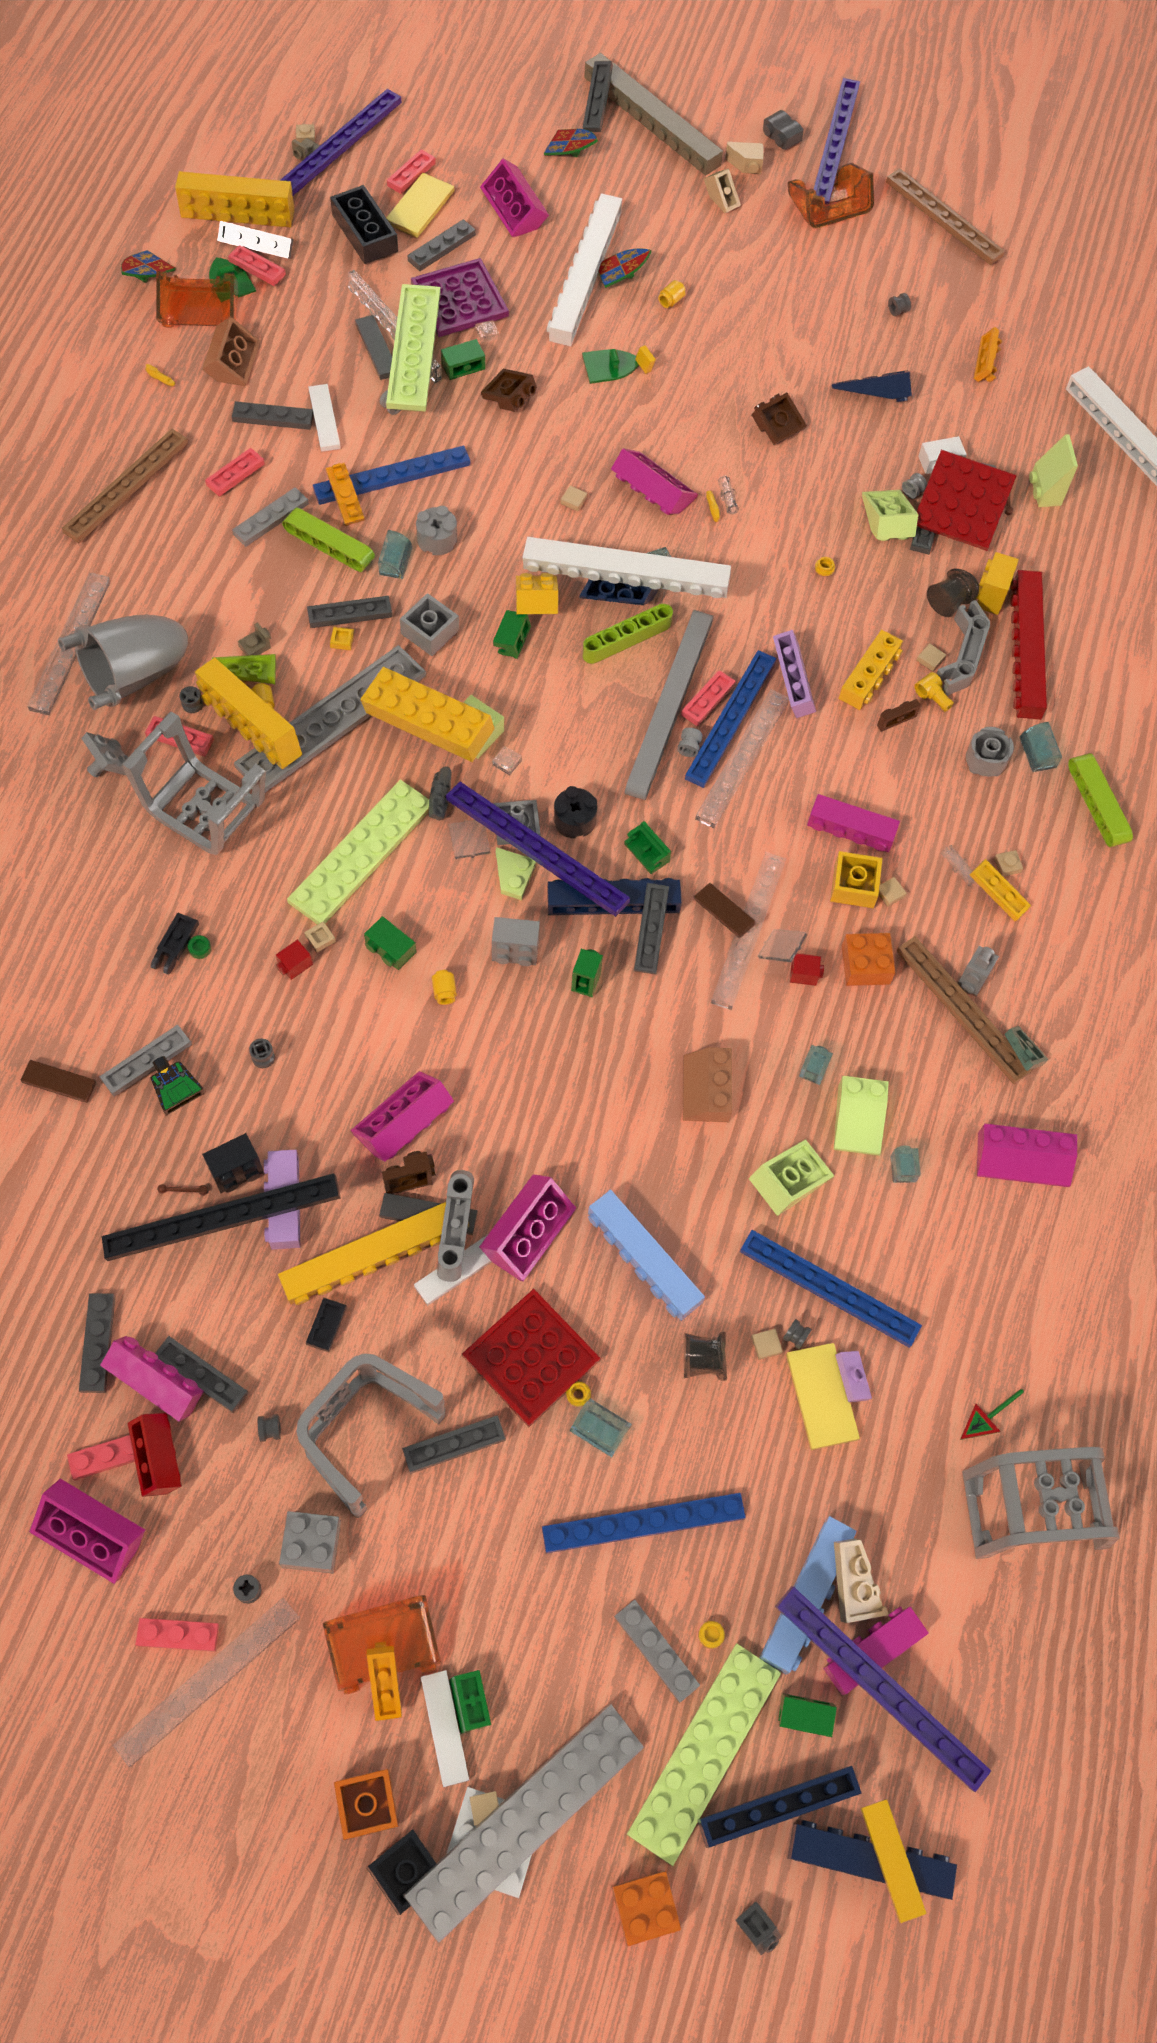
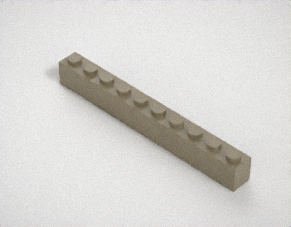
(660, 119)

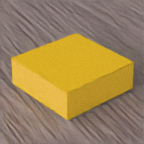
(645, 359)
(342, 638)

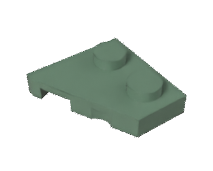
(1025, 1049)

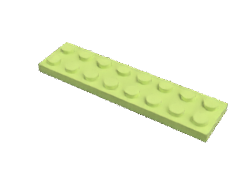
(413, 348)
(360, 853)
(703, 1754)

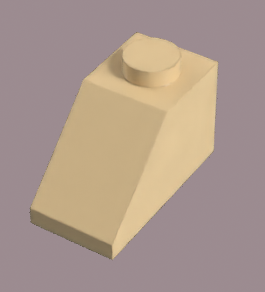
(745, 156)
(722, 190)

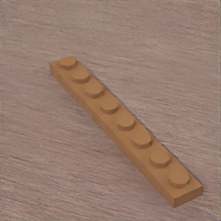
(945, 216)
(124, 486)
(963, 1009)

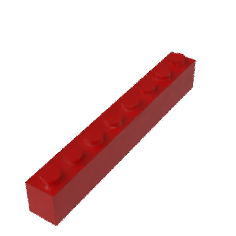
(1029, 645)

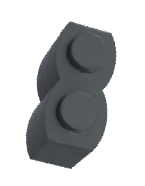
(783, 129)

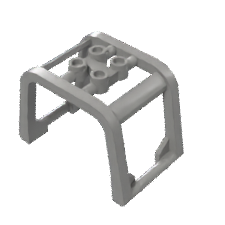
(212, 816)
(336, 1397)
(1092, 1475)

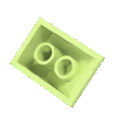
(1054, 473)
(890, 514)
(860, 1115)
(790, 1177)

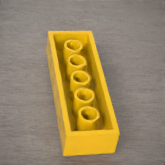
(235, 199)
(248, 713)
(427, 714)

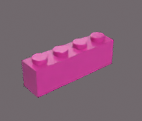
(853, 823)
(152, 1377)
(882, 1644)

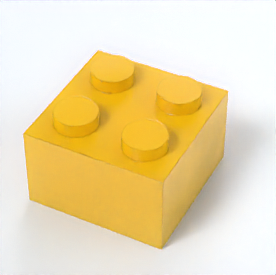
(996, 582)
(536, 594)
(856, 879)

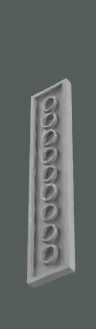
(331, 717)
(522, 1823)

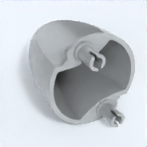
(125, 654)

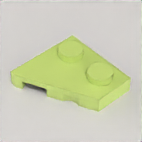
(513, 872)

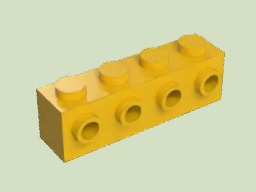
(871, 669)

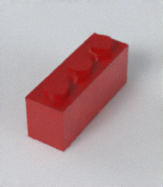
(154, 1454)

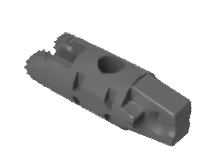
(439, 789)

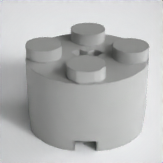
(436, 530)
(989, 752)

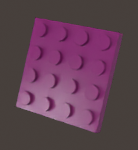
(465, 296)

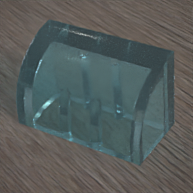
(394, 555)
(1041, 747)
(600, 1427)

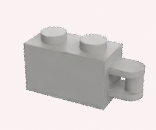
(978, 970)

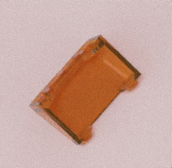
(849, 198)
(195, 300)
(401, 1624)

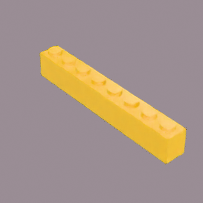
(363, 1255)

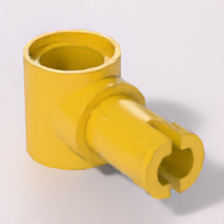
(931, 688)

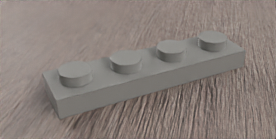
(269, 517)
(140, 1063)
(657, 1651)

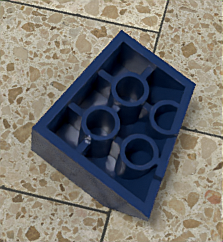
(618, 592)

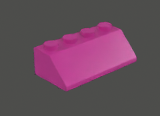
(513, 199)
(653, 481)
(403, 1115)
(1026, 1155)
(528, 1226)
(86, 1530)

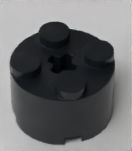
(575, 812)

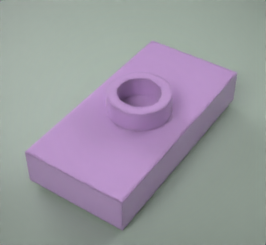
(853, 1376)

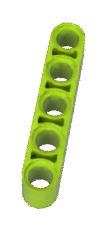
(328, 539)
(614, 639)
(1100, 800)

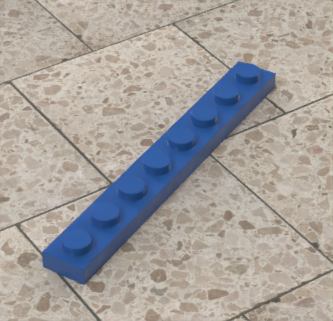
(398, 473)
(730, 719)
(831, 1288)
(643, 1523)

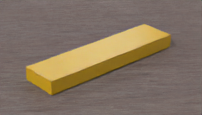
(893, 1861)

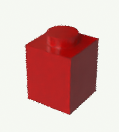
(293, 960)
(806, 969)

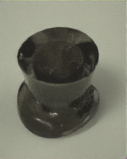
(957, 589)
(705, 1356)

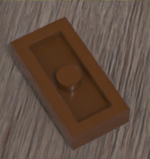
(898, 715)

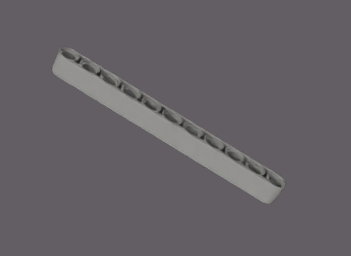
(669, 705)

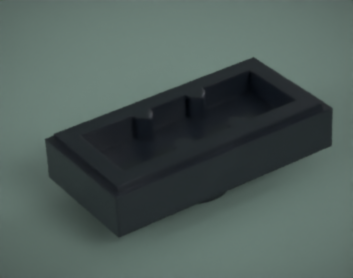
(326, 1325)

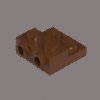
(510, 389)
(778, 418)
(414, 1174)

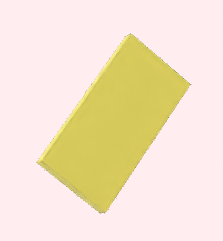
(420, 205)
(822, 1396)

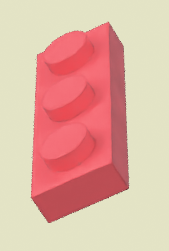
(410, 171)
(256, 265)
(234, 472)
(708, 698)
(199, 741)
(101, 1458)
(177, 1634)

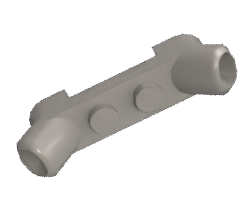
(455, 1225)

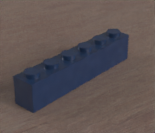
(566, 900)
(779, 1806)
(858, 1858)

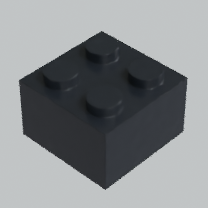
(233, 1163)
(400, 1869)

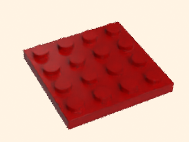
(964, 500)
(531, 1357)

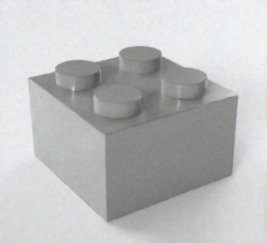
(429, 624)
(515, 941)
(310, 1542)

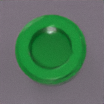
(199, 947)

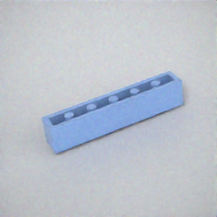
(645, 1255)
(815, 1584)

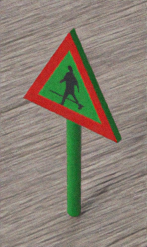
(980, 1423)

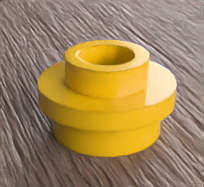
(825, 562)
(578, 1386)

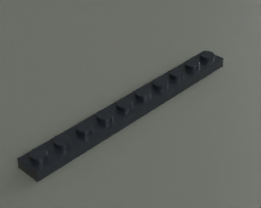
(220, 1217)

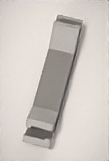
(975, 629)

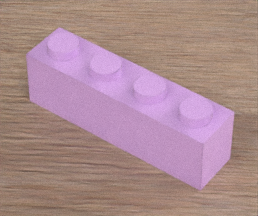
(794, 674)
(282, 1171)

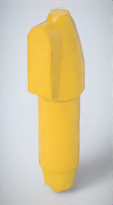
(156, 374)
(714, 509)

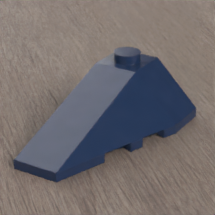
(889, 385)

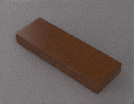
(724, 910)
(58, 1081)

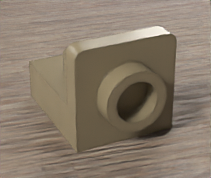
(303, 149)
(256, 642)

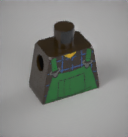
(174, 1085)

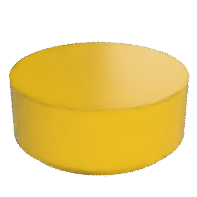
(711, 1634)

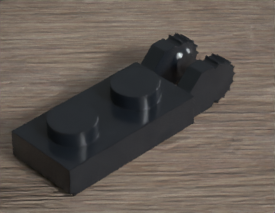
(174, 942)

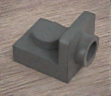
(759, 1929)

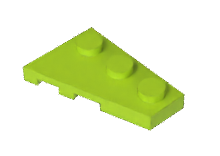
(252, 668)

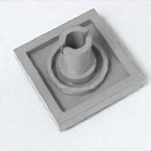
(106, 753)
(523, 811)

